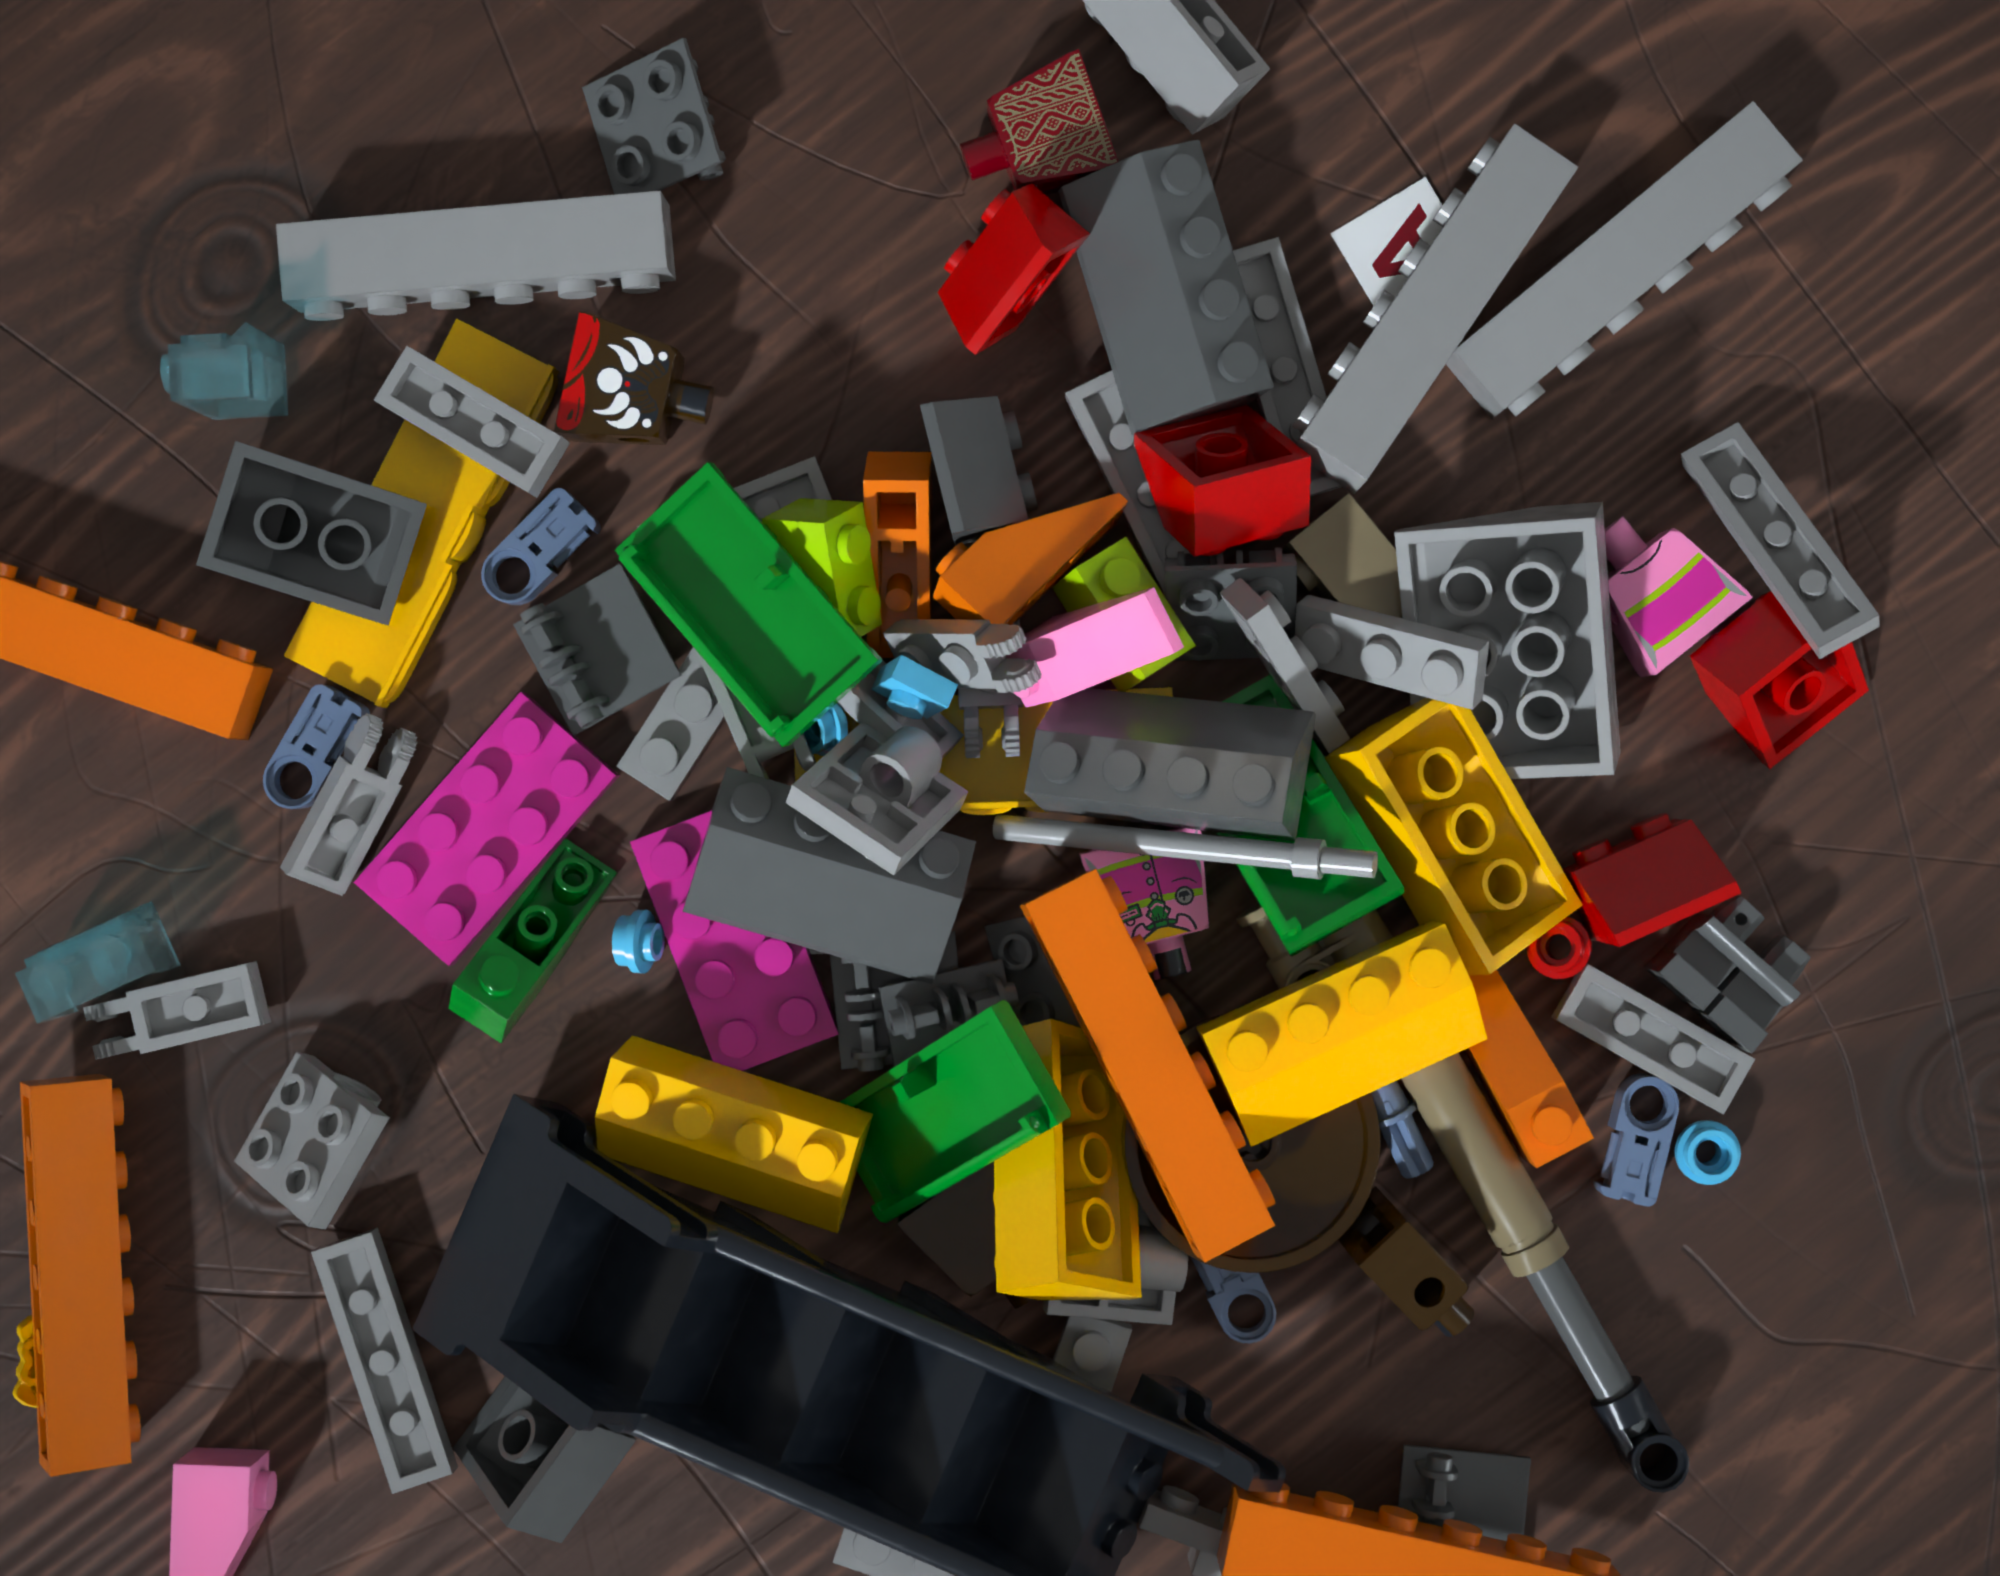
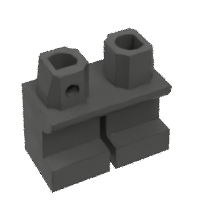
(1727, 980)

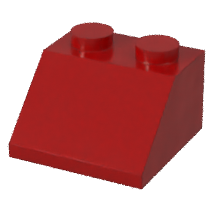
(1008, 265)
(1225, 479)
(1773, 681)
(1647, 880)

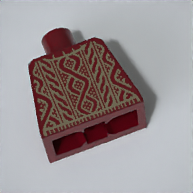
(1043, 129)

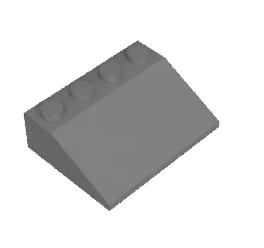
(1543, 602)

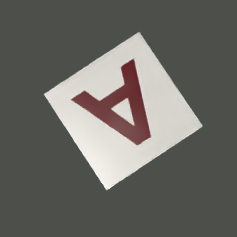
(1385, 236)

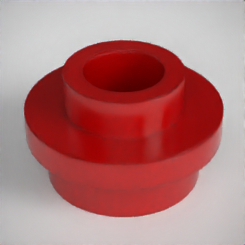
(1574, 963)

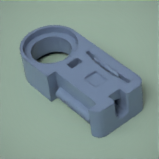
(541, 541)
(314, 740)
(1638, 1148)
(1224, 1287)

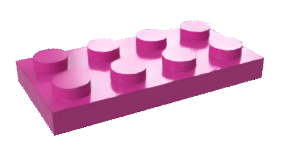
(486, 828)
(746, 989)

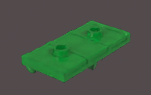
(747, 606)
(1309, 908)
(954, 1110)

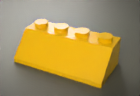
(1455, 831)
(1344, 1031)
(730, 1132)
(1065, 1196)

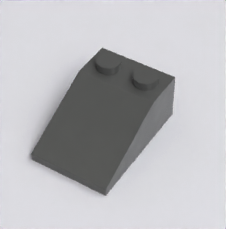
(311, 533)

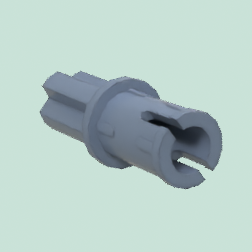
(1401, 1130)

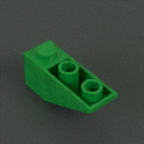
(530, 941)

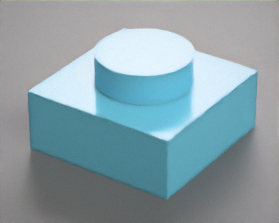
(913, 688)

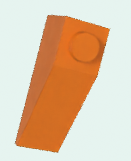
(900, 531)
(1021, 562)
(1523, 1078)

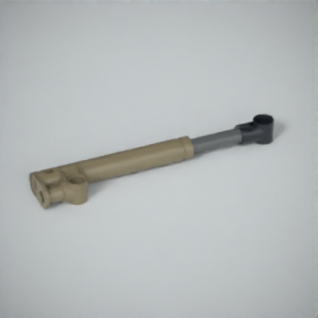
(1510, 1212)

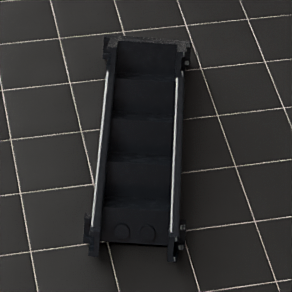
(800, 1371)

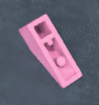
(1096, 645)
(217, 1508)

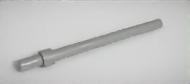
(1304, 857)

